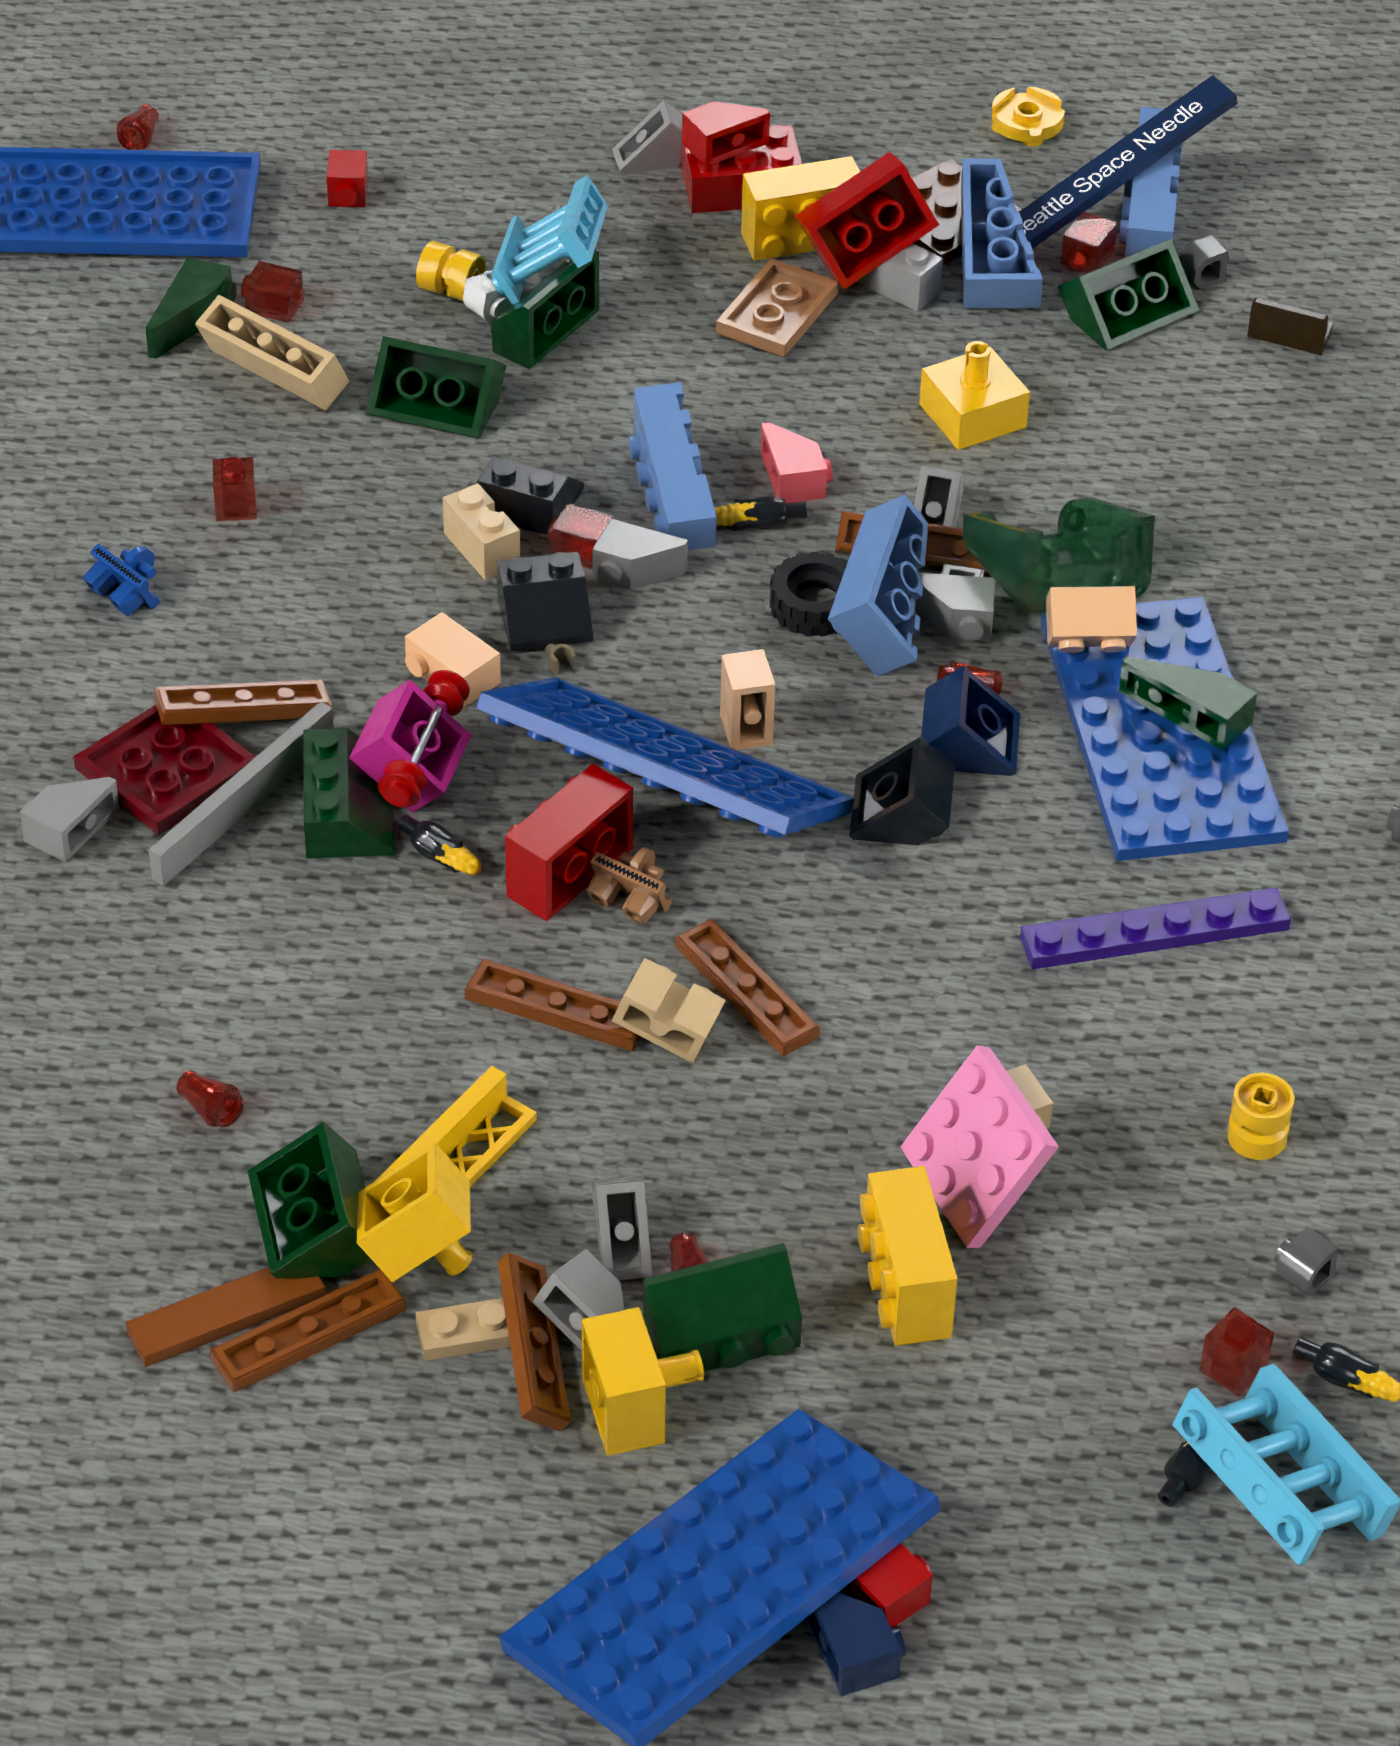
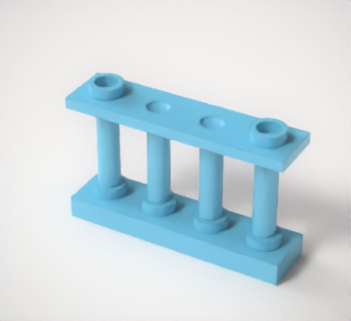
(564, 233)
(1310, 1440)

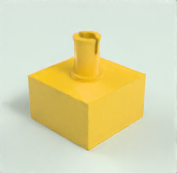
(974, 396)
(416, 1215)
(628, 1380)

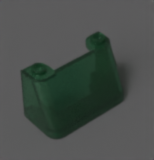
(1092, 548)

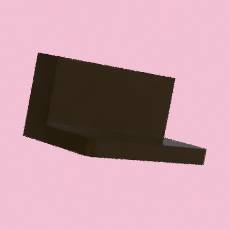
(1289, 326)

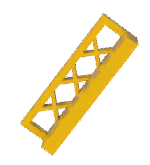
(465, 1121)

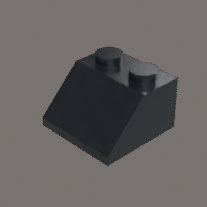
(527, 493)
(544, 600)
(904, 797)

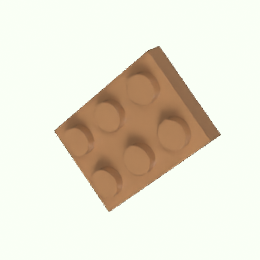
(777, 307)

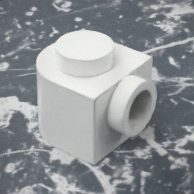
(483, 297)

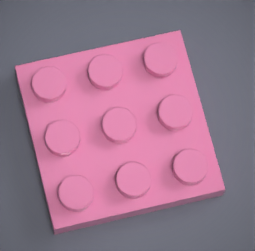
(979, 1146)

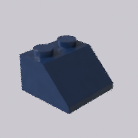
(971, 724)

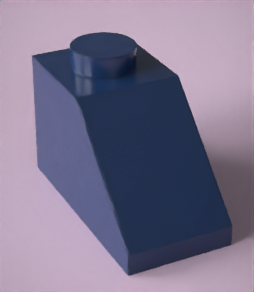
(856, 1643)

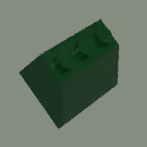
(1130, 296)
(548, 313)
(435, 387)
(342, 801)
(310, 1206)
(725, 1309)

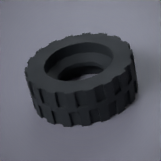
(800, 572)

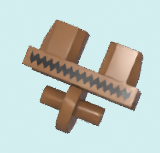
(633, 876)

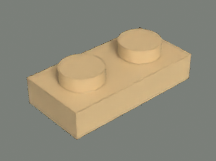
(462, 1329)

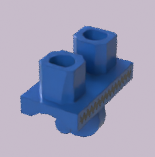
(127, 573)

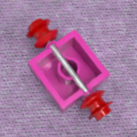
(414, 741)

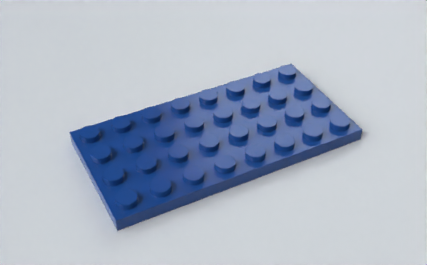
(127, 201)
(665, 755)
(1152, 778)
(718, 1577)

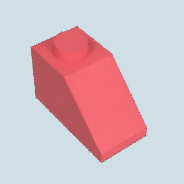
(794, 464)

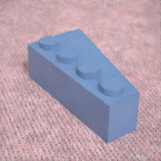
(1150, 199)
(995, 251)
(671, 466)
(881, 586)

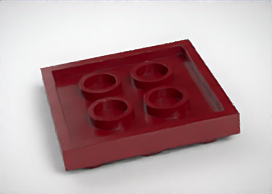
(163, 768)

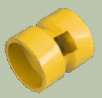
(446, 269)
(1260, 1116)

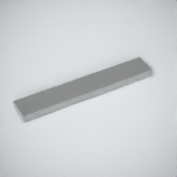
(235, 798)

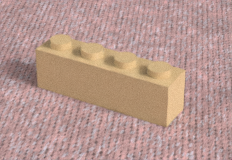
(272, 352)

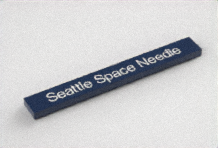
(1126, 159)

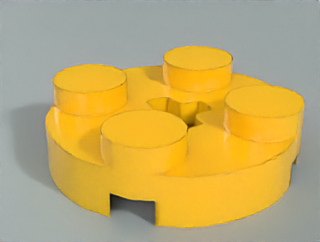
(1013, 118)

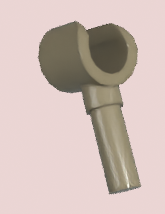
(559, 652)

